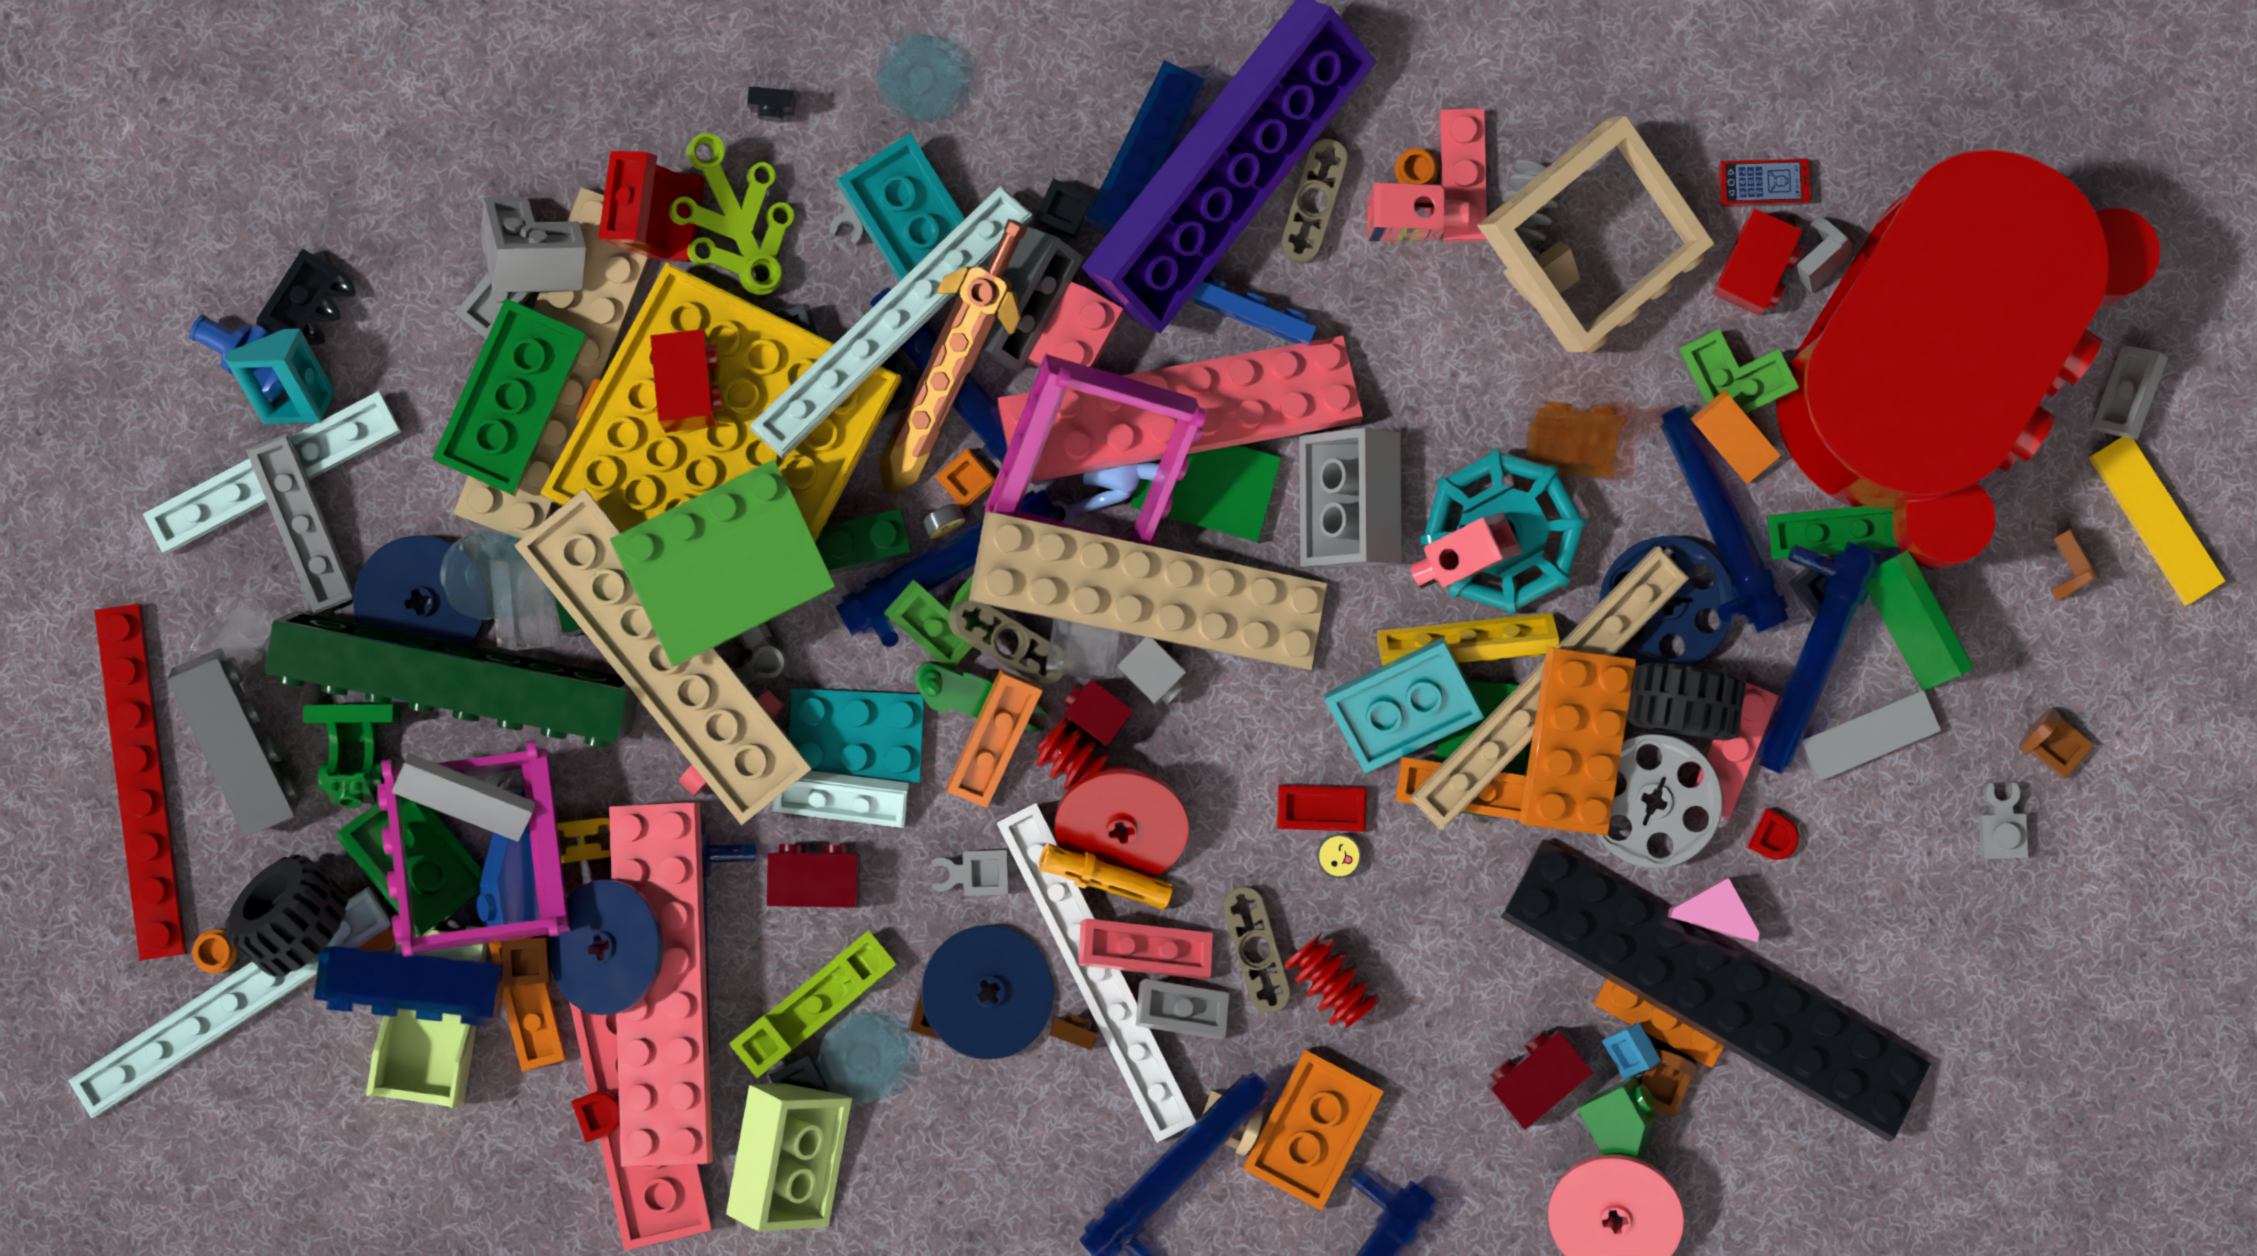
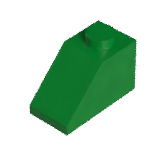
(1621, 1118)

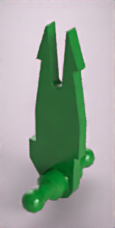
(958, 691)

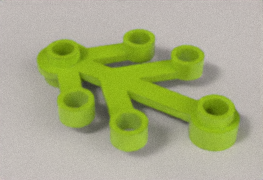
(736, 221)

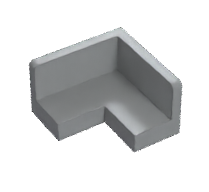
(530, 253)

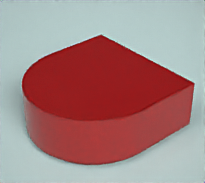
(1774, 836)
(597, 1114)

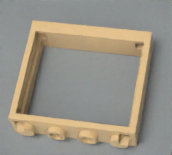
(1500, 233)

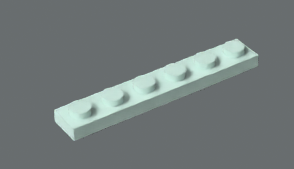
(239, 490)

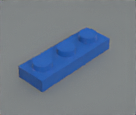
(1253, 311)

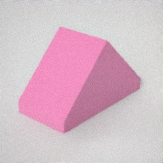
(1717, 910)

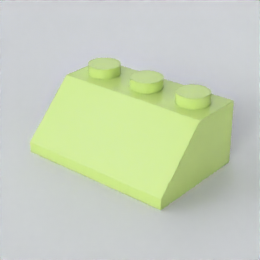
(788, 1157)

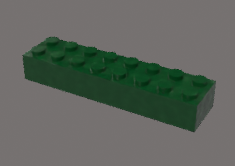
(450, 677)

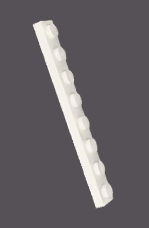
(1102, 988)

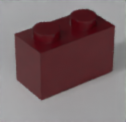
(813, 878)
(1538, 1078)

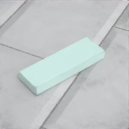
(846, 799)

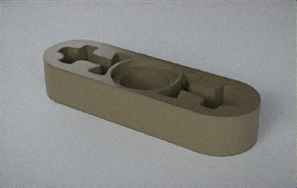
(1334, 174)
(973, 636)
(1277, 978)

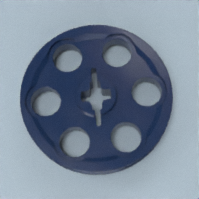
(1682, 619)

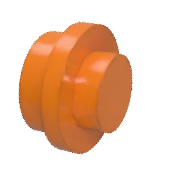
(1416, 167)
(214, 952)

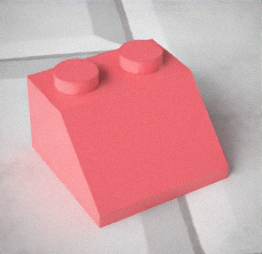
(1078, 328)

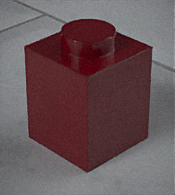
(1096, 712)

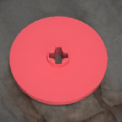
(1621, 1183)

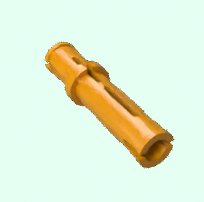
(1095, 873)

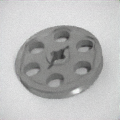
(1678, 798)

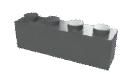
(234, 742)

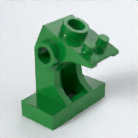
(351, 724)

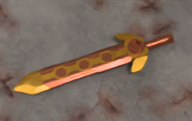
(981, 297)

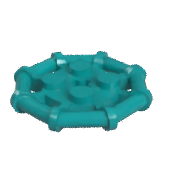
(1529, 521)

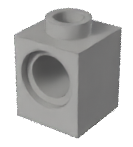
(1153, 672)

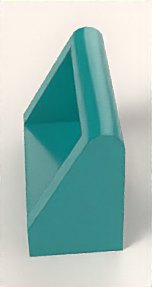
(296, 369)

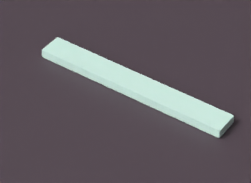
(885, 326)
(212, 1016)

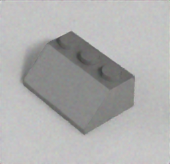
(1350, 498)

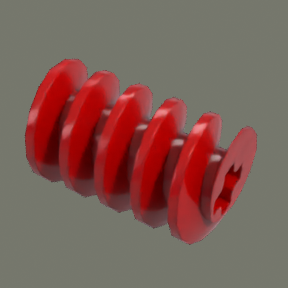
(1069, 756)
(1332, 981)

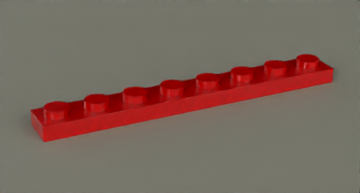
(140, 782)

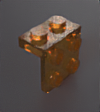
(1574, 440)

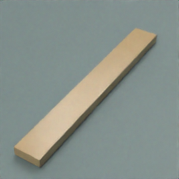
(1513, 721)

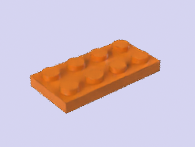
(1577, 741)

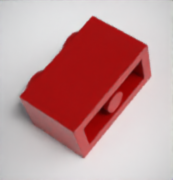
(1758, 262)
(685, 380)

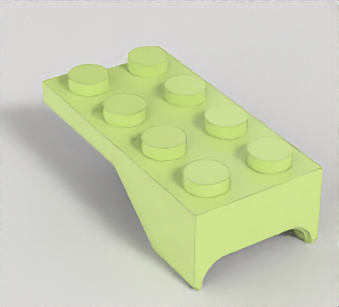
(425, 1057)

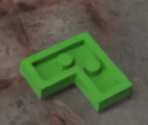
(1750, 386)
(928, 623)

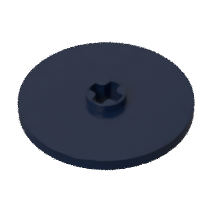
(390, 582)
(627, 970)
(952, 988)

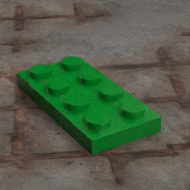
(510, 397)

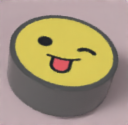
(943, 521)
(1338, 856)

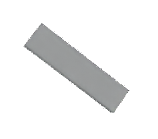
(301, 522)

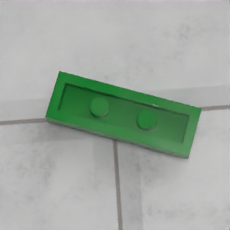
(1830, 530)

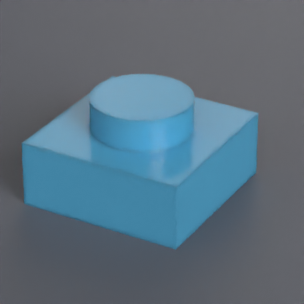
(1631, 1050)

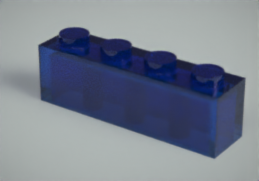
(1146, 144)
(413, 982)

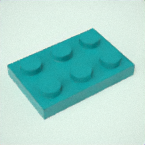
(901, 204)
(1404, 705)
(859, 733)

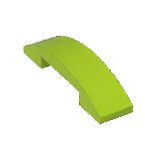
(813, 1004)

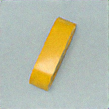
(583, 829)

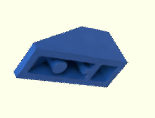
(508, 881)

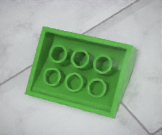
(722, 563)

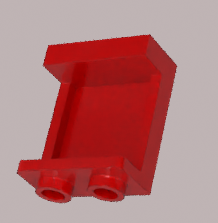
(639, 203)

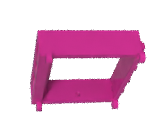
(1038, 418)
(544, 845)

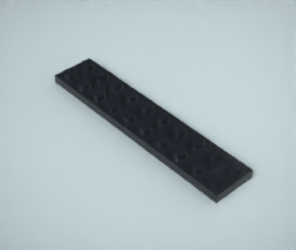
(1716, 990)

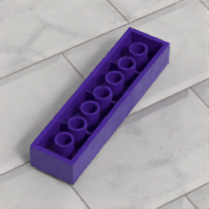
(1229, 164)

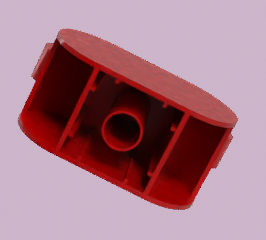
(1951, 339)

